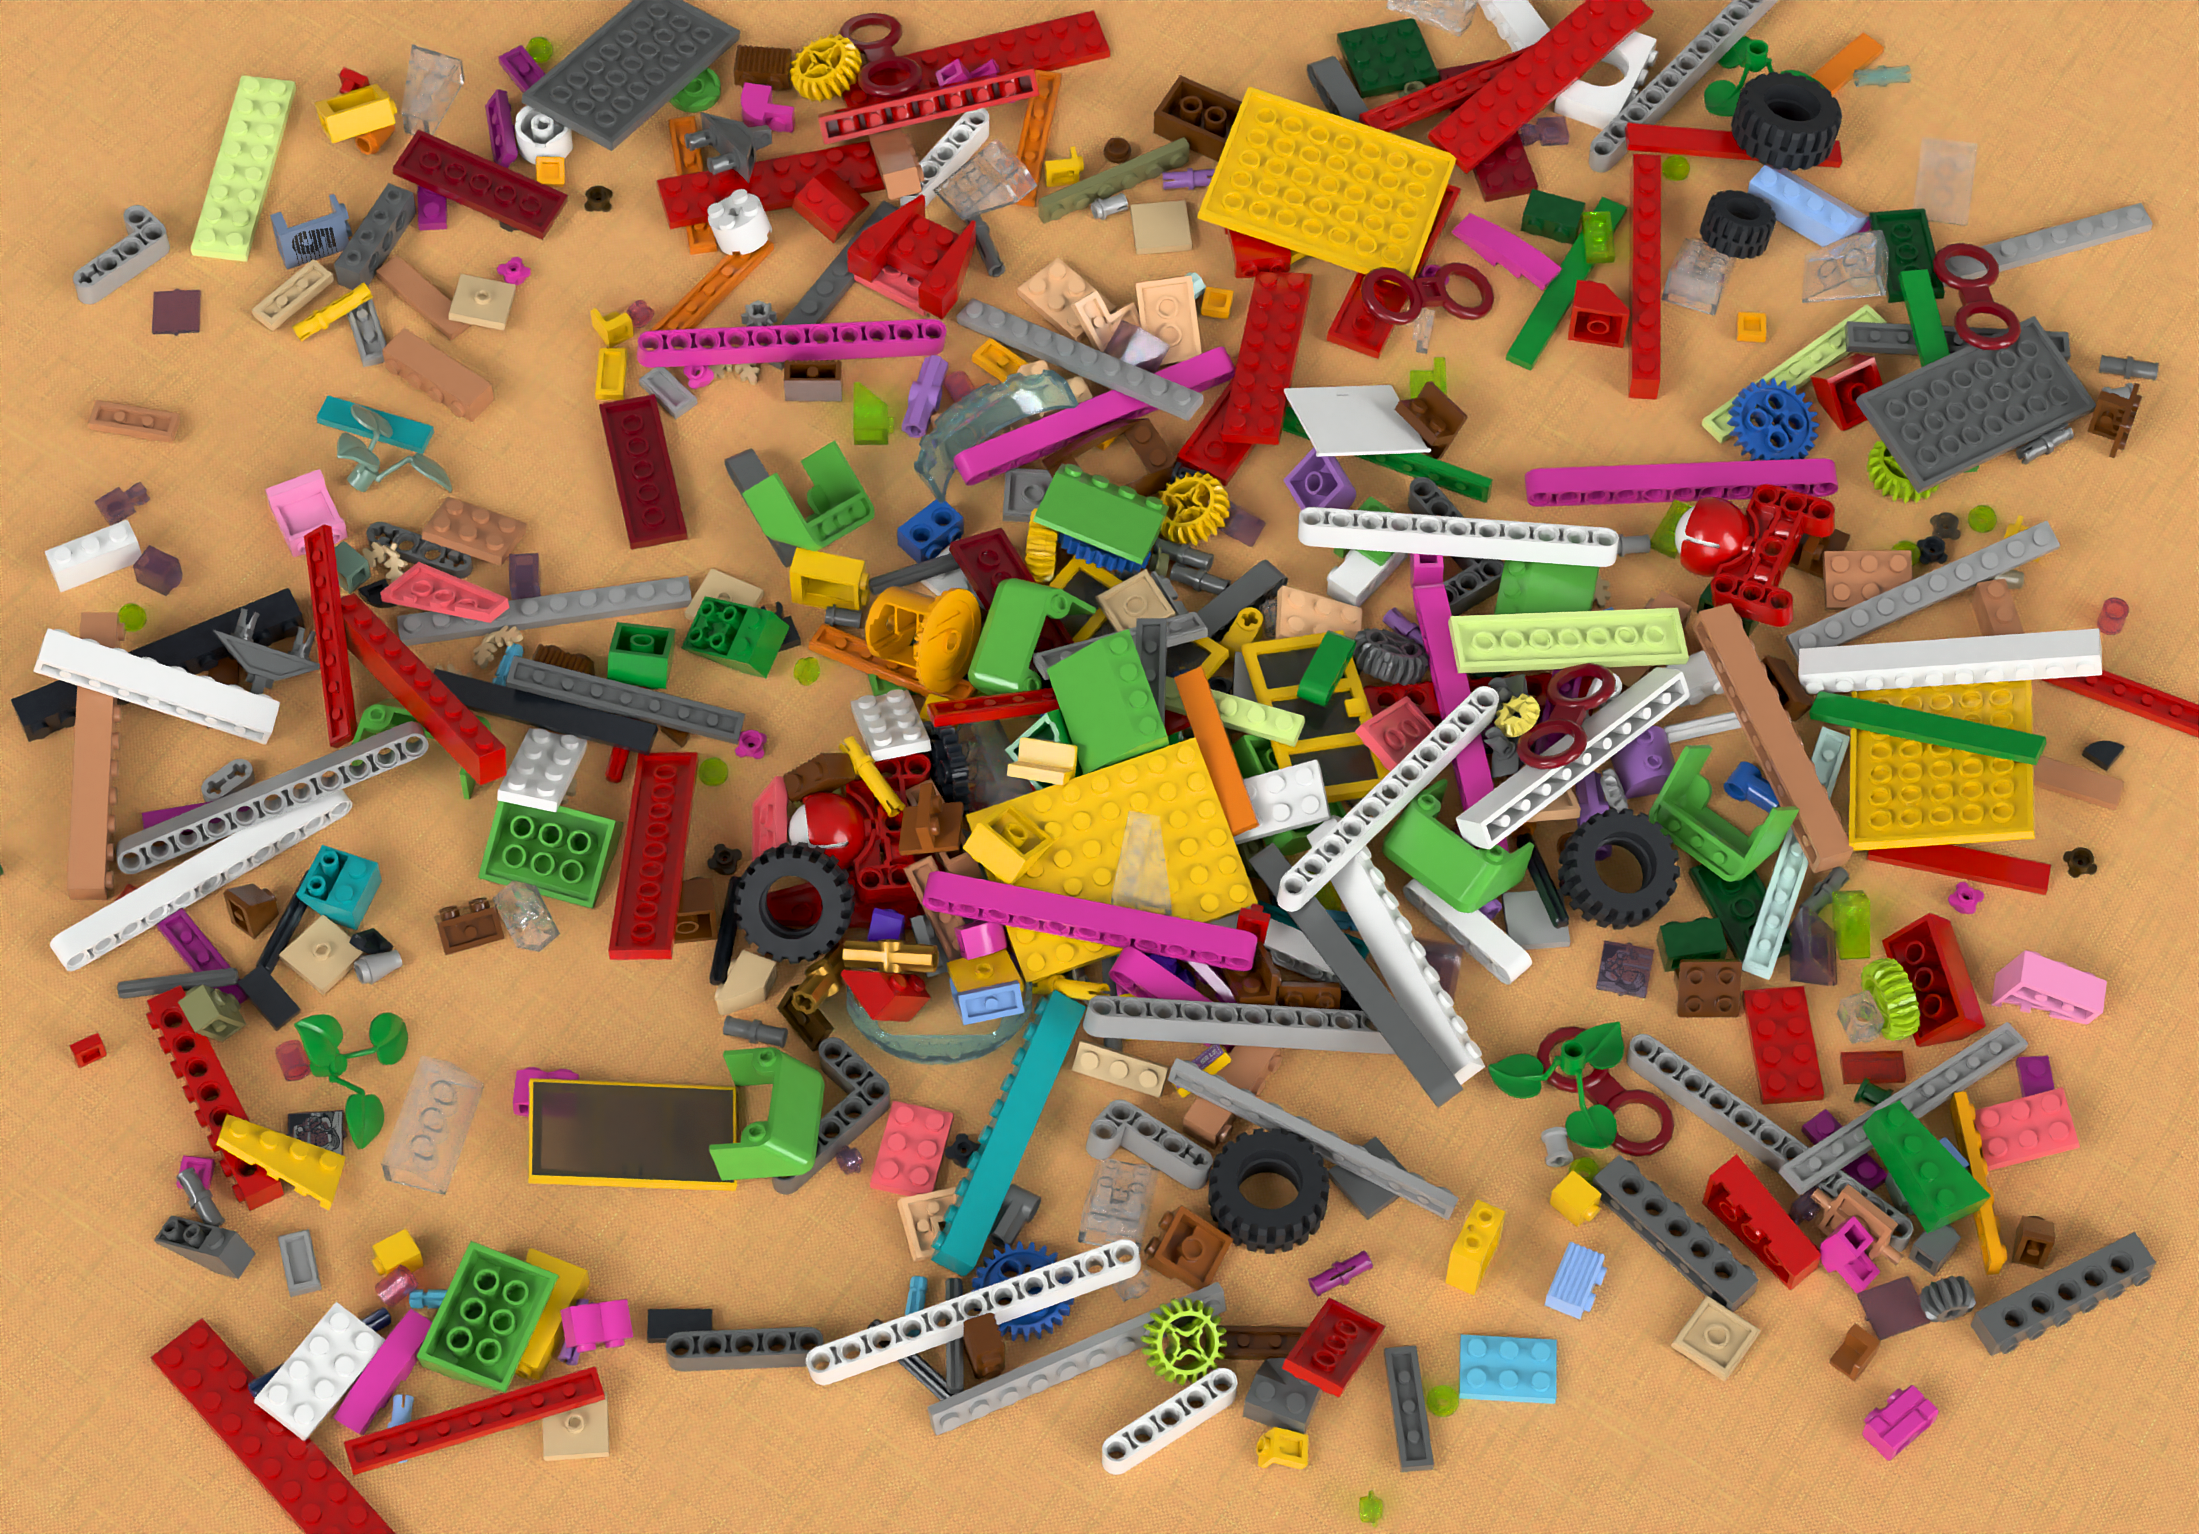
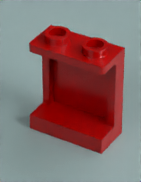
(1256, 255)

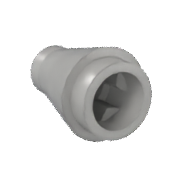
(376, 966)

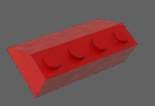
(1939, 978)

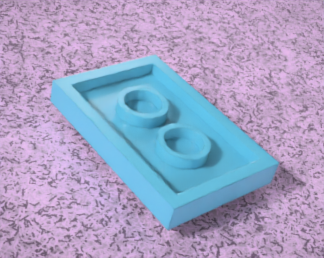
(1507, 1369)

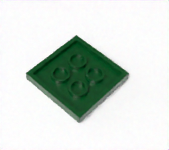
(1387, 57)

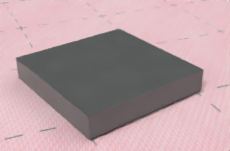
(1362, 1193)

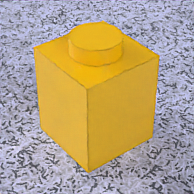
(1576, 1199)
(396, 1251)

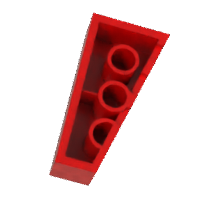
(1760, 1222)

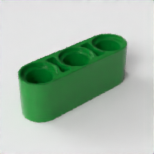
(1326, 668)

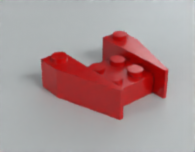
(919, 250)

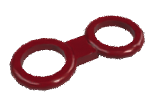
(881, 56)
(1427, 293)
(1976, 296)
(1566, 716)
(1605, 1090)

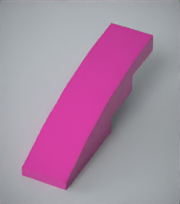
(1507, 249)
(384, 1372)

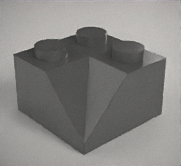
(1280, 1398)

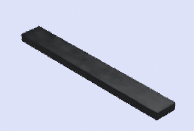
(551, 713)

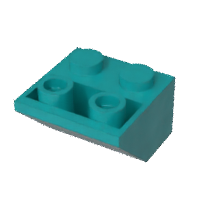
(340, 886)

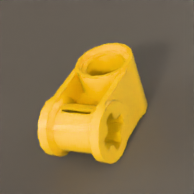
(1244, 630)

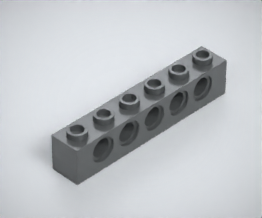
(1675, 1249)
(2125, 1253)

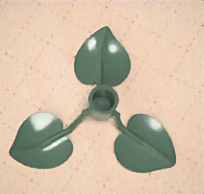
(367, 469)

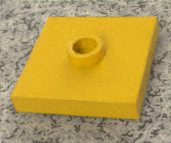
(983, 971)

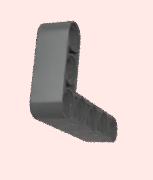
(1475, 570)
(837, 1120)

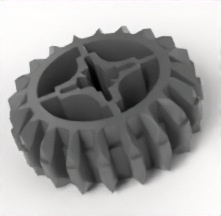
(1390, 656)

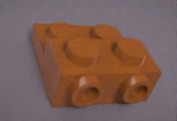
(1187, 1248)

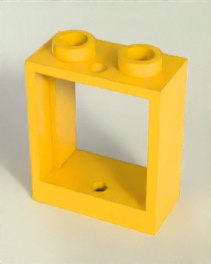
(356, 112)
(828, 579)
(1475, 1247)

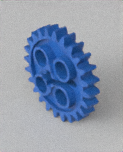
(1788, 408)
(1098, 556)
(1017, 1261)

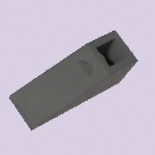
(206, 1245)

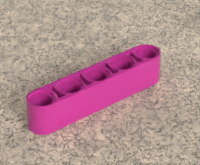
(1149, 980)

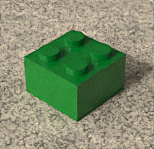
(641, 655)

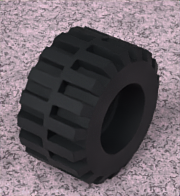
(1737, 224)

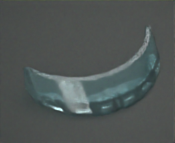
(982, 415)
(938, 1048)

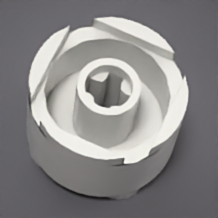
(541, 136)
(739, 223)

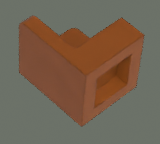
(1855, 1352)

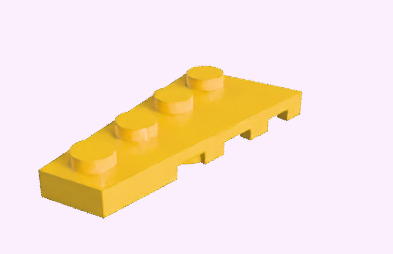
(300, 1163)

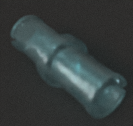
(1882, 76)

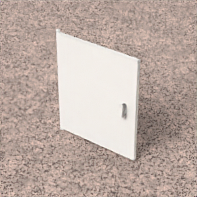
(1354, 420)

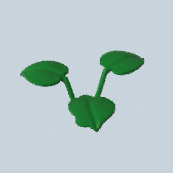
(1750, 54)
(322, 1036)
(1602, 1048)

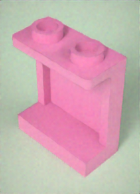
(302, 507)

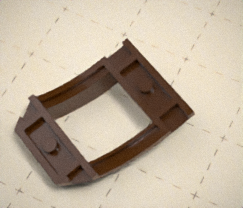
(1143, 439)

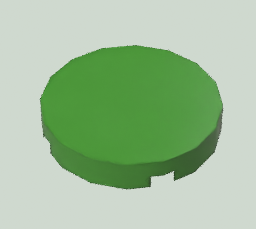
(700, 95)

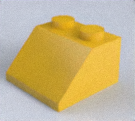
(1007, 843)

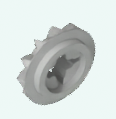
(1613, 790)

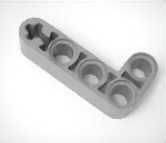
(142, 247)
(1151, 1141)

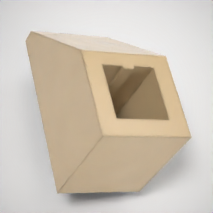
(747, 983)

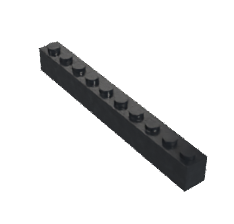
(192, 649)

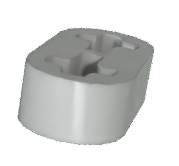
(227, 781)

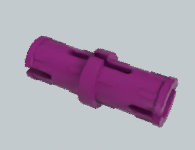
(1359, 1264)

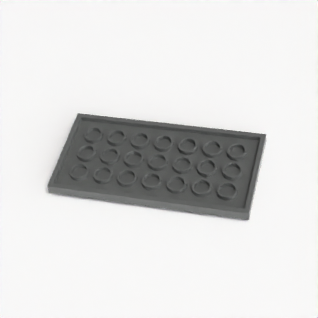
(630, 69)
(1975, 406)

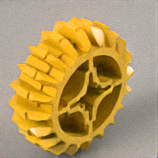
(826, 68)
(1193, 517)
(1041, 551)

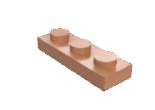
(134, 421)

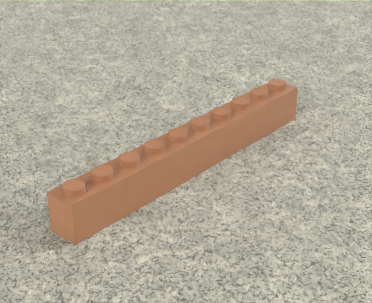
(1772, 737)
(94, 774)

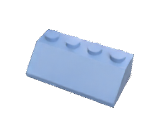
(1805, 206)

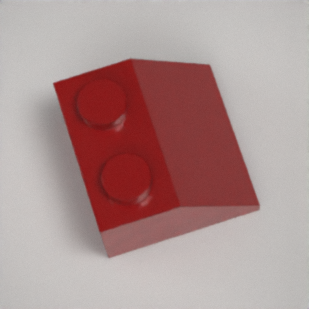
(829, 204)
(1597, 315)
(1842, 385)
(888, 994)

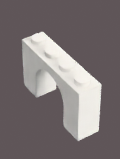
(1602, 104)

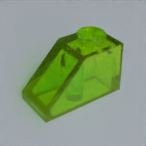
(870, 418)
(1851, 924)

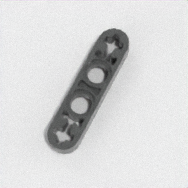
(420, 548)

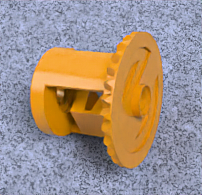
(945, 633)

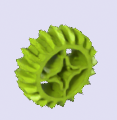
(1889, 476)
(1893, 997)
(1175, 1350)

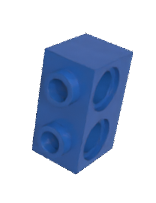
(927, 527)

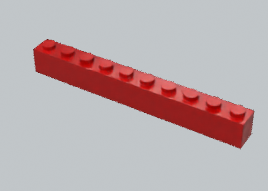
(1645, 277)
(422, 693)

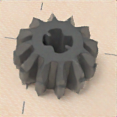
(1947, 1299)

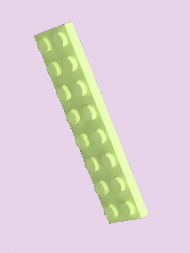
(243, 168)
(1567, 640)

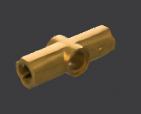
(890, 956)
(821, 981)

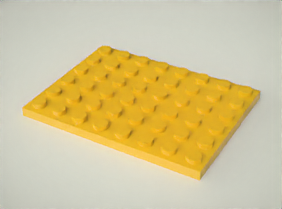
(1326, 185)
(1939, 794)
(1088, 833)

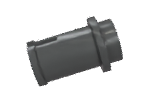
(843, 616)

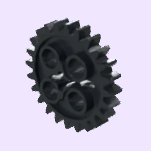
(949, 766)

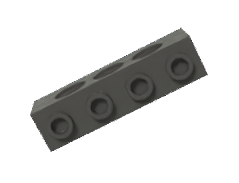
(375, 237)

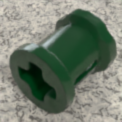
(1871, 1094)

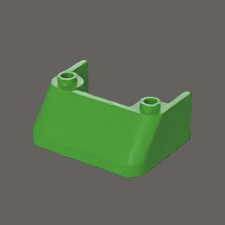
(836, 500)
(1012, 634)
(390, 714)
(1703, 832)
(1445, 861)
(790, 1136)

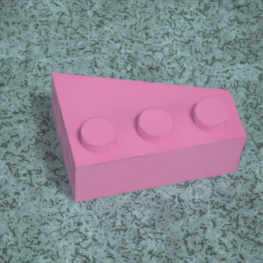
(2051, 987)

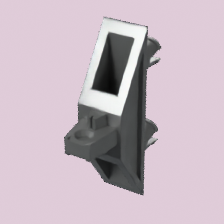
(732, 140)
(264, 663)
(1505, 757)

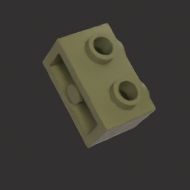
(212, 1012)

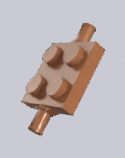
(1873, 1219)

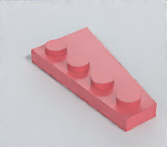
(443, 593)

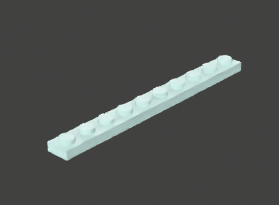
(1790, 868)

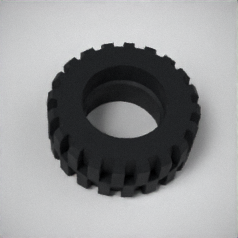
(1786, 121)
(1640, 839)
(773, 936)
(1268, 1154)

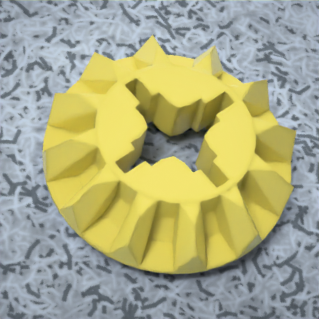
(1515, 726)

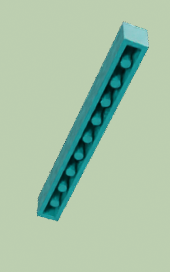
(1007, 1134)

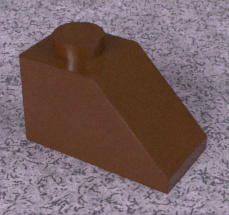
(251, 908)
(2033, 1241)

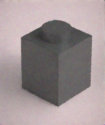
(1935, 1248)

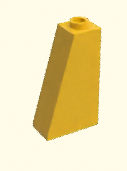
(570, 1286)

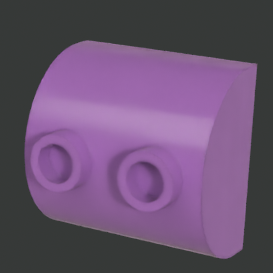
(1320, 483)
(1644, 763)

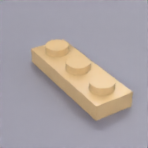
(292, 295)
(1120, 1068)

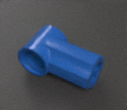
(1748, 784)

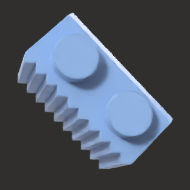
(1575, 1280)

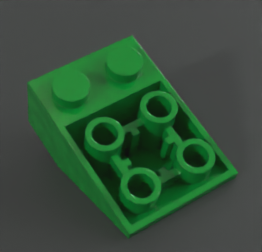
(736, 636)

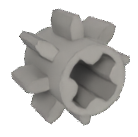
(759, 314)

